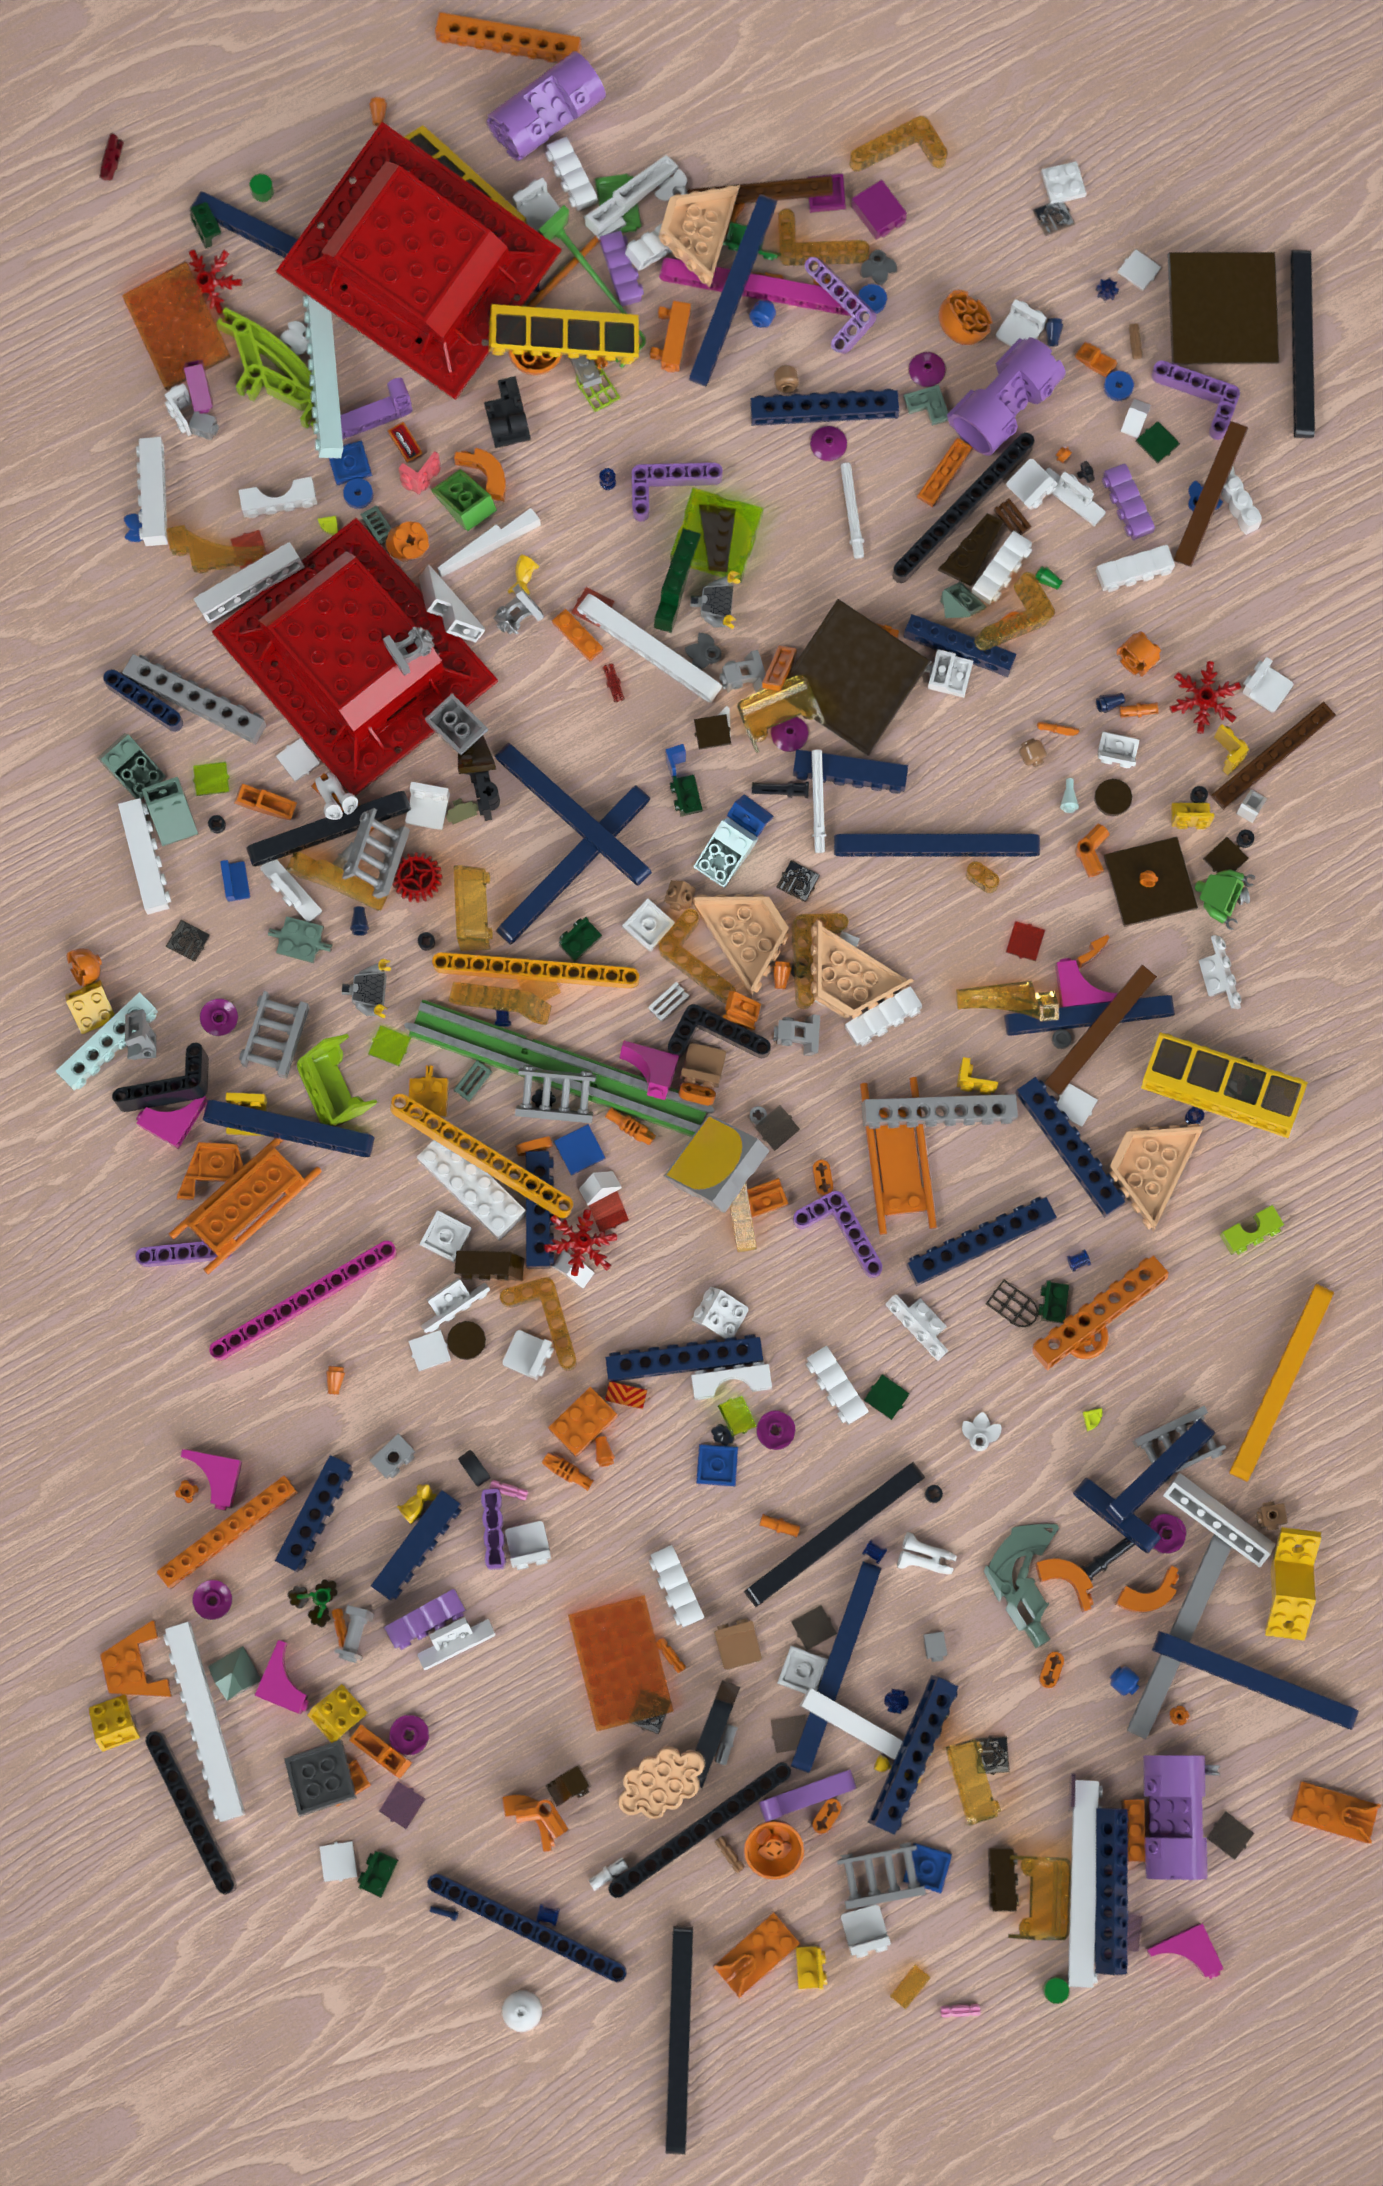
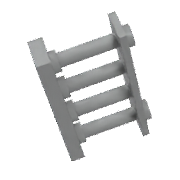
(392, 853)
(293, 1030)
(545, 1111)
(1179, 1424)
(358, 1619)
(875, 1896)

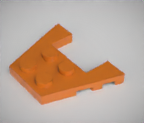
(210, 1163)
(125, 1667)

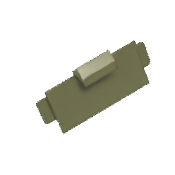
(461, 811)

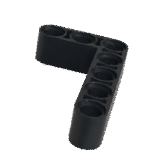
(721, 1024)
(168, 1091)
(716, 1725)

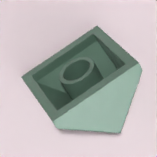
(960, 602)
(234, 1673)

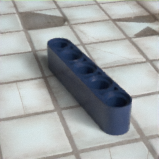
(137, 694)
(1131, 1528)

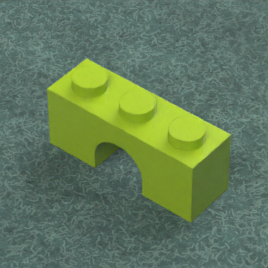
(1267, 1223)

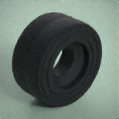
(474, 1468)

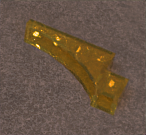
(209, 555)
(330, 876)
(1013, 997)

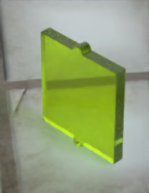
(211, 779)
(389, 1045)
(737, 1416)

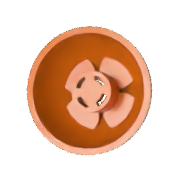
(774, 1859)

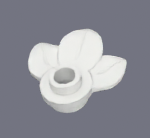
(671, 186)
(295, 337)
(981, 1429)

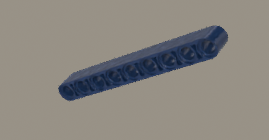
(1085, 1015)
(288, 1128)

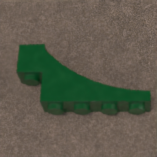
(676, 580)

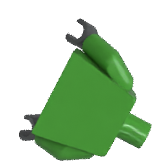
(1221, 893)

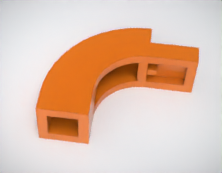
(489, 466)
(1069, 1572)
(1141, 1603)
(512, 1800)

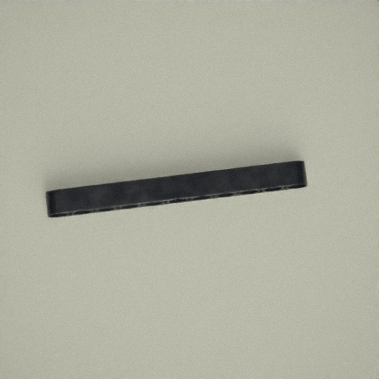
(1302, 344)
(967, 500)
(834, 1534)
(689, 1832)
(679, 2040)

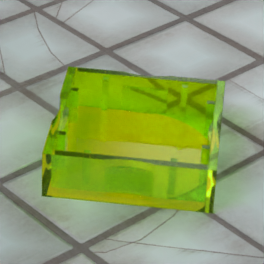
(745, 531)

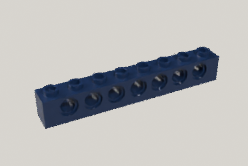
(833, 413)
(1070, 1157)
(1040, 1206)
(616, 1373)
(904, 1760)
(1111, 1891)

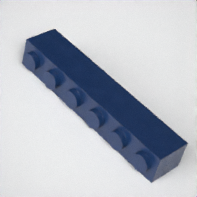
(853, 771)
(416, 1545)

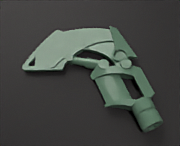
(1022, 1542)

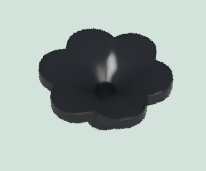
(1086, 472)
(537, 1098)
(722, 1435)

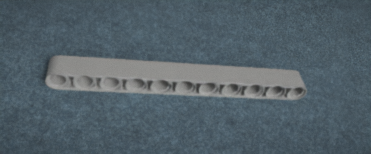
(1183, 1629)

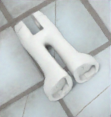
(347, 800)
(912, 1544)

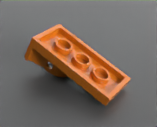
(1334, 1812)
(756, 1955)

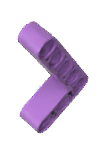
(844, 300)
(1202, 391)
(378, 412)
(668, 479)
(846, 1227)
(174, 1256)
(807, 1795)

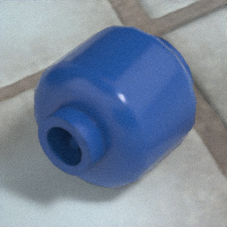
(762, 314)
(1124, 1681)

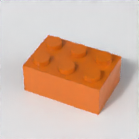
(583, 1422)

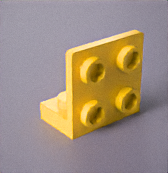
(1236, 747)
(1191, 815)
(90, 1007)
(968, 1084)
(254, 1101)
(337, 1713)
(113, 1723)
(810, 1967)

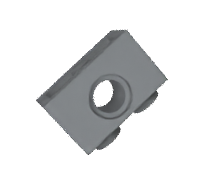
(396, 1445)

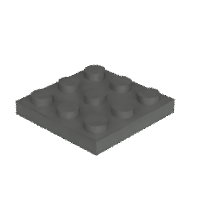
(320, 1778)

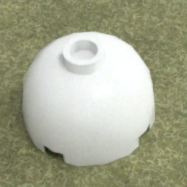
(522, 2011)

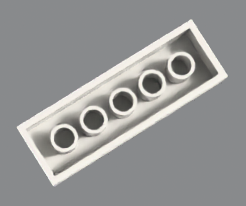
(473, 1189)

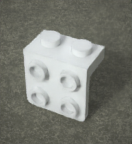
(535, 203)
(1021, 323)
(178, 399)
(1031, 484)
(1267, 686)
(1118, 749)
(720, 1313)
(528, 1354)
(528, 1545)
(865, 1931)

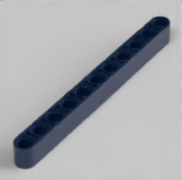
(248, 226)
(733, 290)
(573, 814)
(936, 845)
(569, 868)
(837, 1662)
(1255, 1680)
(519, 1918)

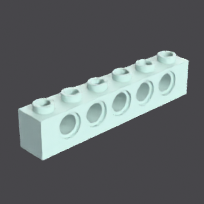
(67, 1070)

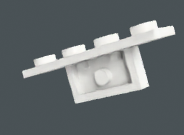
(1076, 496)
(291, 890)
(1218, 974)
(450, 1301)
(921, 1323)
(454, 1640)

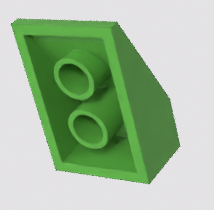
(464, 499)

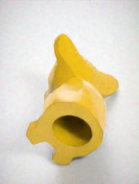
(523, 571)
(413, 1507)

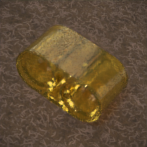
(985, 874)

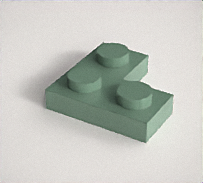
(928, 399)

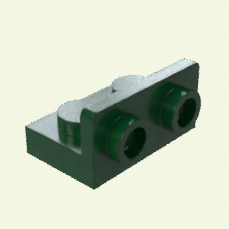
(204, 223)
(687, 795)
(579, 939)
(1054, 1302)
(377, 1874)

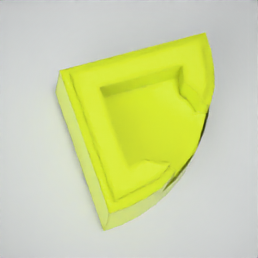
(329, 524)
(1092, 1418)

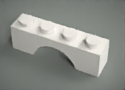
(300, 495)
(756, 1377)

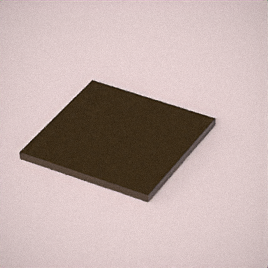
(1223, 308)
(858, 675)

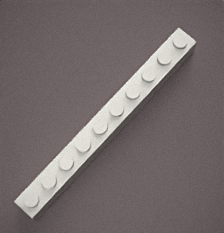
(205, 1722)
(1083, 1886)

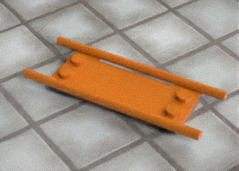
(899, 1167)
(243, 1200)

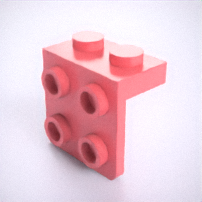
(420, 481)

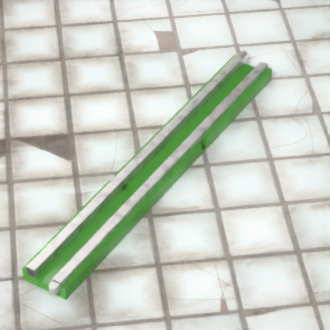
(512, 1051)

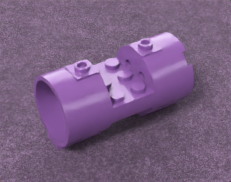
(546, 106)
(988, 415)
(1175, 1817)

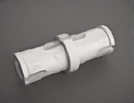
(608, 1873)

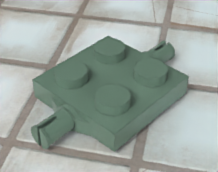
(300, 939)

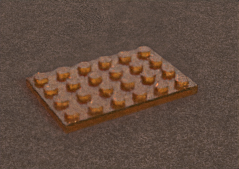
(175, 324)
(620, 1663)

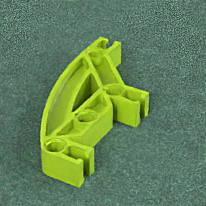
(258, 340)

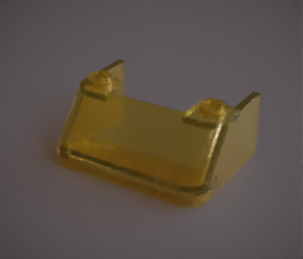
(775, 707)
(471, 908)
(972, 1781)
(1048, 1898)

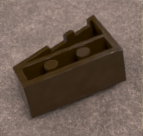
(489, 1265)
(569, 1785)
(1002, 1880)

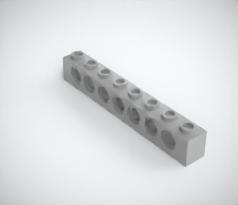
(249, 732)
(1006, 1104)

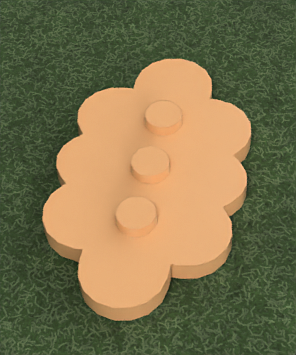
(661, 1782)

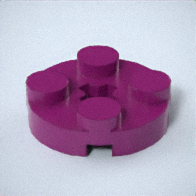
(785, 1436)
(1177, 1535)
(410, 1723)

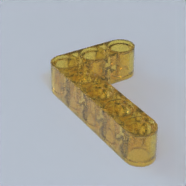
(900, 143)
(814, 248)
(1037, 615)
(805, 952)
(692, 962)
(501, 999)
(743, 1222)
(551, 1315)

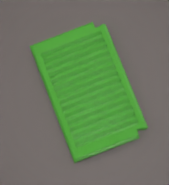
(605, 189)

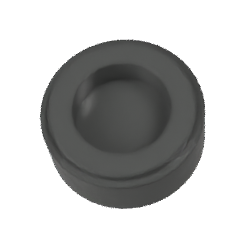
(1061, 1039)

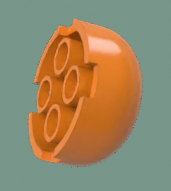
(964, 318)
(534, 364)

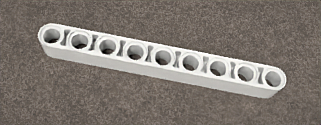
(649, 648)

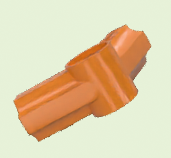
(1090, 859)
(531, 1811)

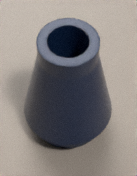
(1053, 330)
(1108, 702)
(359, 922)

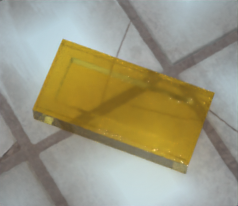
(910, 1986)

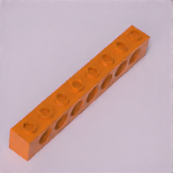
(501, 32)
(1049, 1357)
(227, 1532)

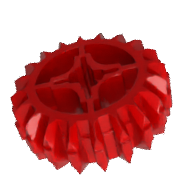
(423, 875)

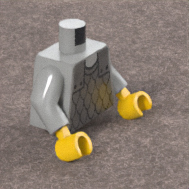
(717, 601)
(369, 989)

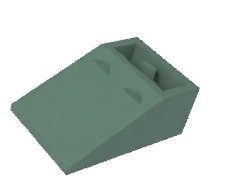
(131, 766)
(170, 811)

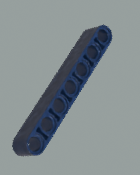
(1160, 1471)

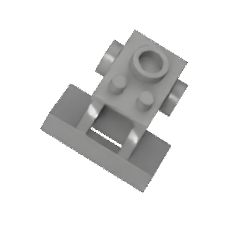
(528, 607)
(420, 637)
(732, 676)
(785, 1033)
(143, 1041)

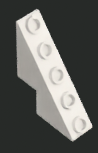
(443, 602)

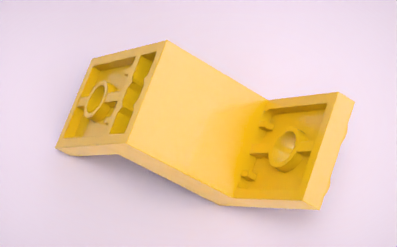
(1293, 1583)

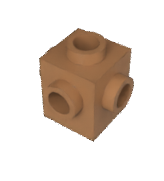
(679, 895)
(1278, 1516)

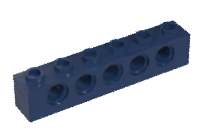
(946, 639)
(537, 1260)
(313, 1502)

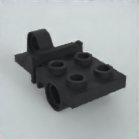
(506, 416)
(487, 793)

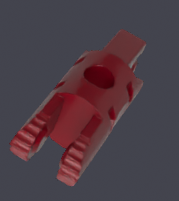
(111, 157)

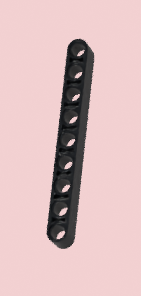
(325, 829)
(198, 1819)

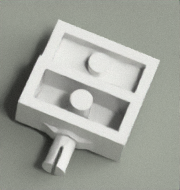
(949, 673)

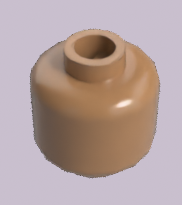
(786, 379)
(1032, 752)

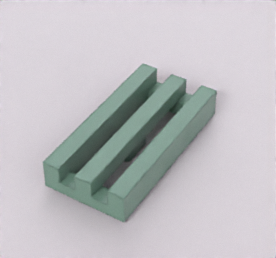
(482, 1068)

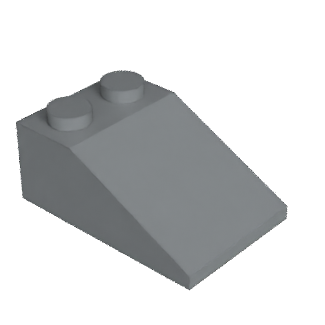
(456, 724)

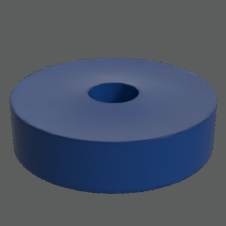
(876, 292)
(1124, 380)
(354, 486)

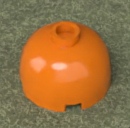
(85, 966)

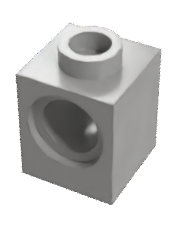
(203, 425)
(935, 1646)

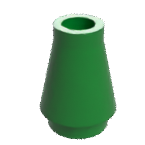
(1048, 578)

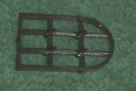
(1022, 1306)

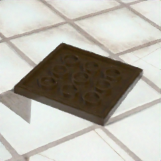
(1171, 892)

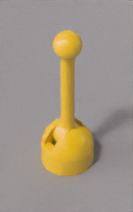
(882, 1765)

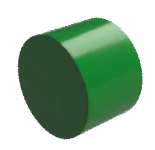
(261, 187)
(1055, 1990)

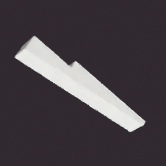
(629, 195)
(490, 541)
(851, 1723)

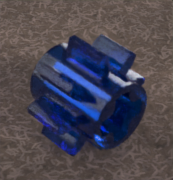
(1107, 284)
(896, 1701)

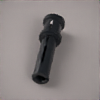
(790, 789)
(1100, 1562)

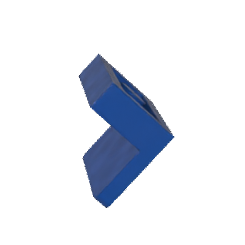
(674, 756)
(749, 815)
(235, 880)

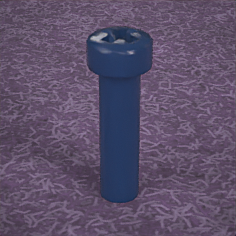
(454, 1915)

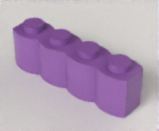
(621, 269)
(1129, 502)
(493, 1535)
(427, 1617)

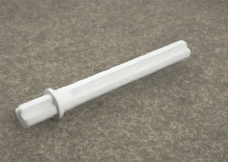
(855, 533)
(818, 806)

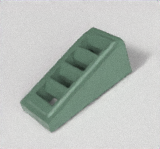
(382, 537)

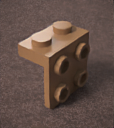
(703, 1065)
(737, 1644)

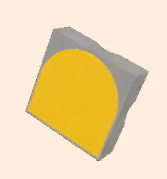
(716, 1163)

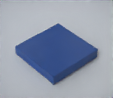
(352, 464)
(579, 1149)
(717, 1465)
(930, 1867)

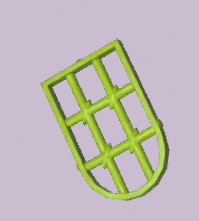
(596, 394)

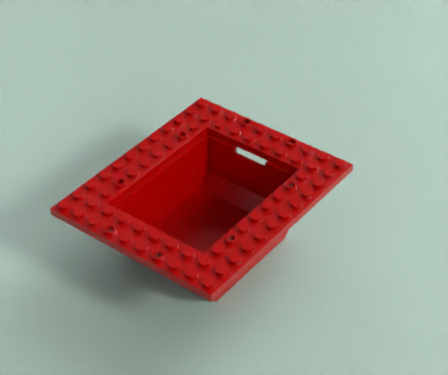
(417, 259)
(333, 659)

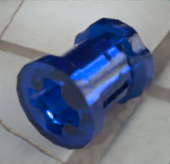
(612, 479)
(502, 1019)
(1199, 1113)
(1078, 1260)
(874, 1551)
(548, 1915)

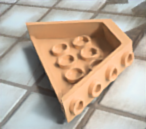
(697, 227)
(746, 931)
(847, 977)
(1151, 1165)

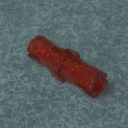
(613, 683)

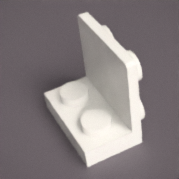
(427, 805)

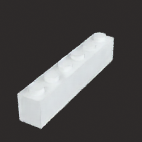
(152, 491)
(248, 582)
(143, 855)
(1219, 1520)

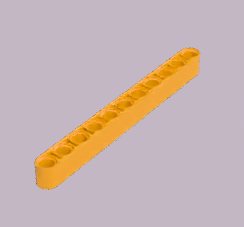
(527, 965)
(485, 1164)
(1281, 1382)

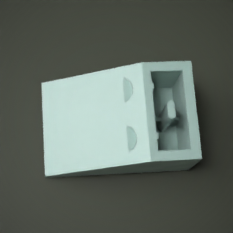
(725, 852)

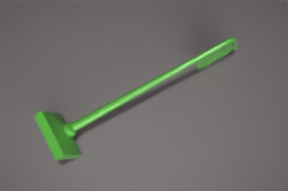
(554, 228)

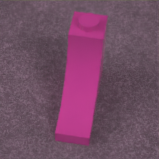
(1074, 988)
(654, 1064)
(172, 1125)
(221, 1474)
(277, 1686)
(1193, 1945)

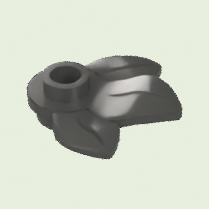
(878, 270)
(701, 651)

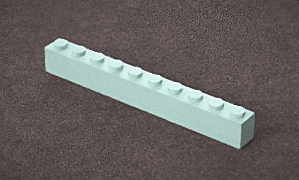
(323, 379)

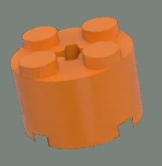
(416, 538)
(1138, 654)

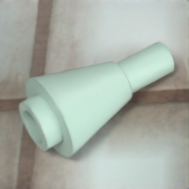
(1069, 801)

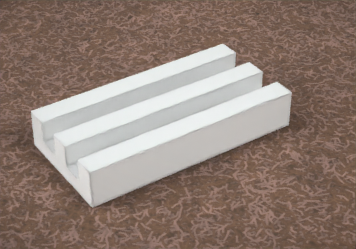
(665, 1004)

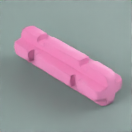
(509, 1490)
(960, 2010)

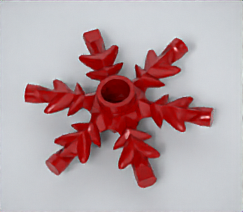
(208, 281)
(1209, 693)
(580, 1242)

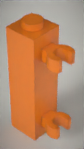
(675, 337)

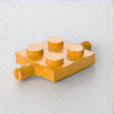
(430, 1093)

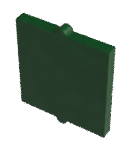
(1157, 442)
(886, 1397)

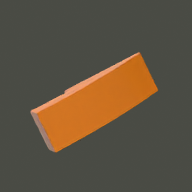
(265, 802)
(380, 1751)

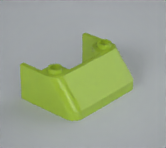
(326, 1085)

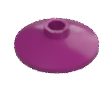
(923, 376)
(828, 451)
(793, 741)
(216, 1008)
(202, 1598)

